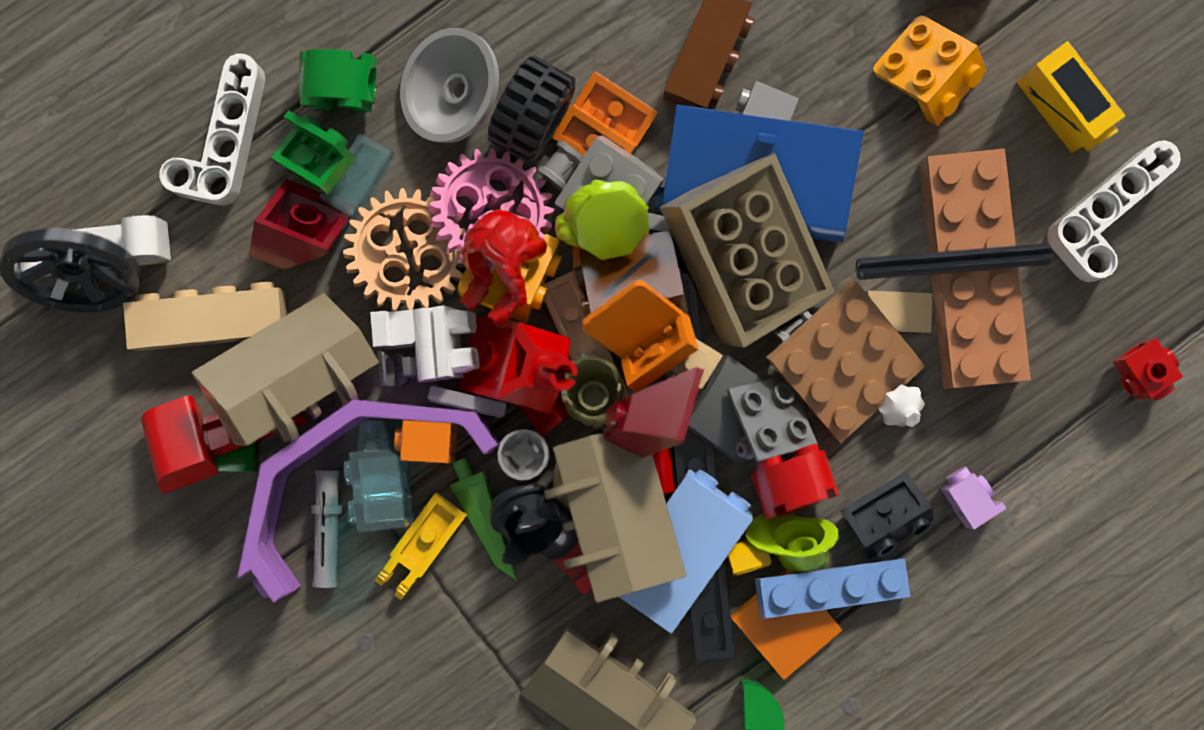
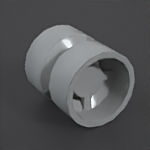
(523, 454)

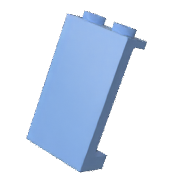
(706, 530)

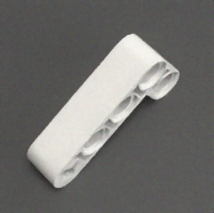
(222, 130)
(1116, 203)
(141, 236)

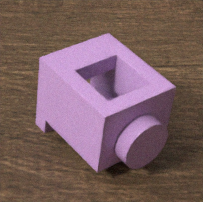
(971, 498)

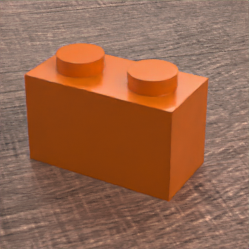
(427, 441)

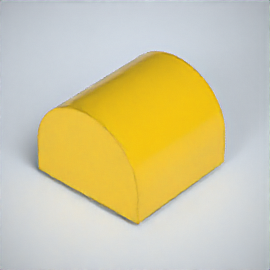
(746, 558)

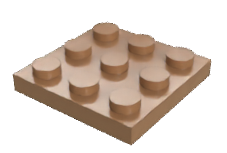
(845, 361)

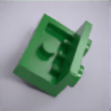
(313, 153)

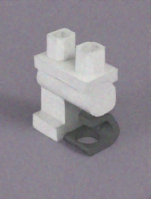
(436, 342)

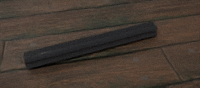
(953, 261)

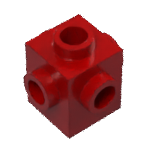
(1148, 370)

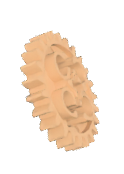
(373, 260)

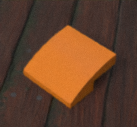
(605, 111)
(786, 639)

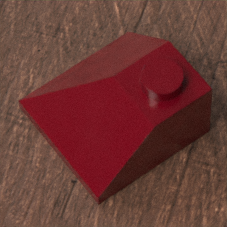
(295, 227)
(654, 416)

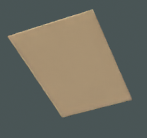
(905, 309)

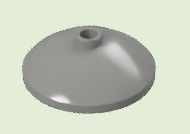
(435, 83)

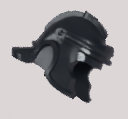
(531, 524)

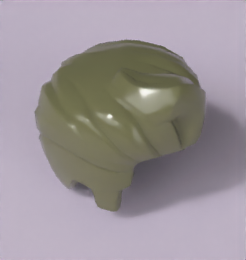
(595, 390)

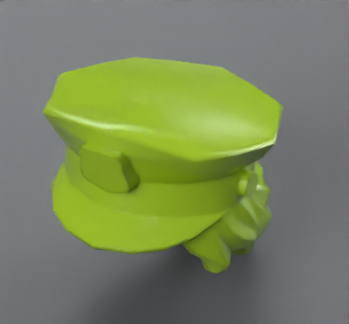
(604, 219)

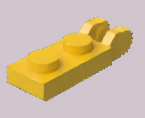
(423, 542)

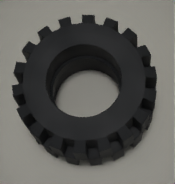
(531, 109)

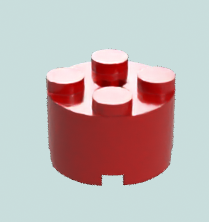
(794, 482)

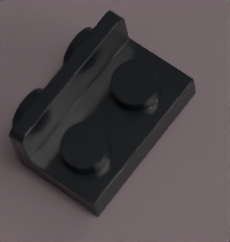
(888, 515)

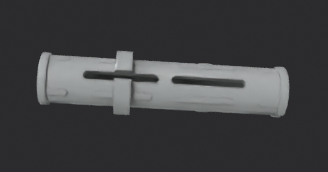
(326, 528)

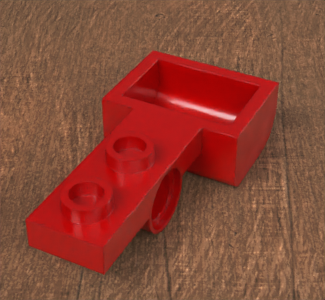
(186, 442)

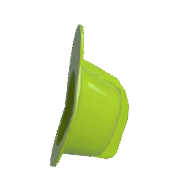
(797, 541)

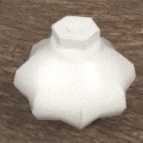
(902, 406)

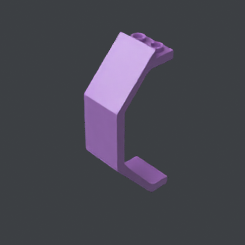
(259, 553)

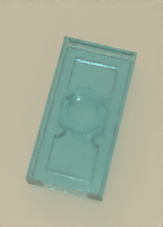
(361, 176)

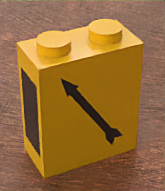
(1071, 99)

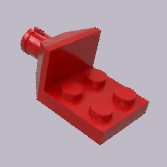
(519, 364)

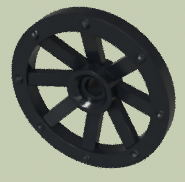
(70, 258)

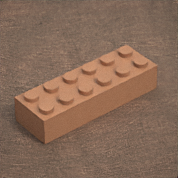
(982, 310)

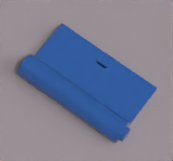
(815, 159)

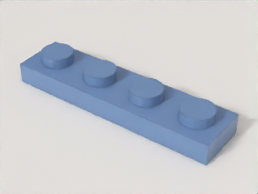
(832, 588)

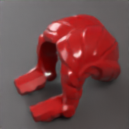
(507, 243)

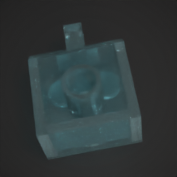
(378, 482)

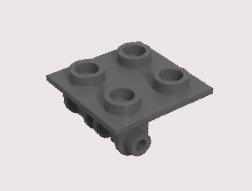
(770, 419)

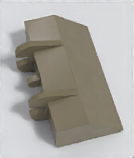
(286, 371)
(617, 517)
(597, 692)

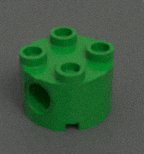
(338, 79)

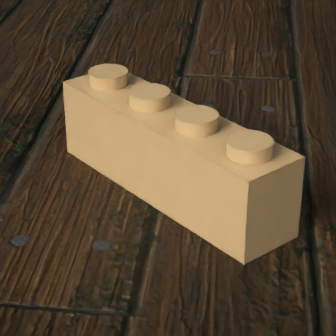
(202, 319)

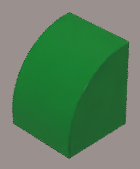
(759, 707)

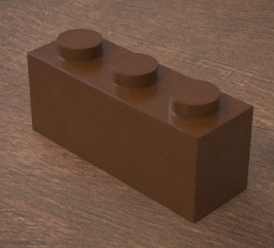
(708, 53)

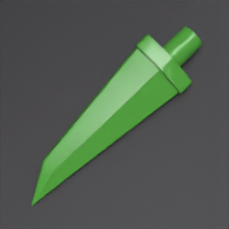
(476, 501)

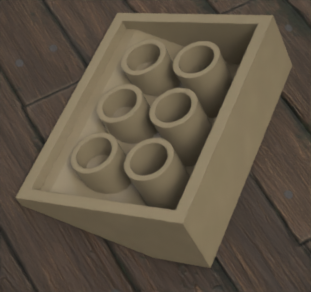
(748, 251)

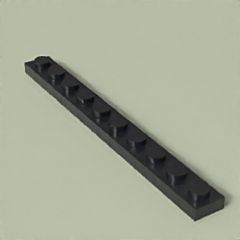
(711, 609)

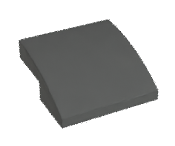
(713, 412)

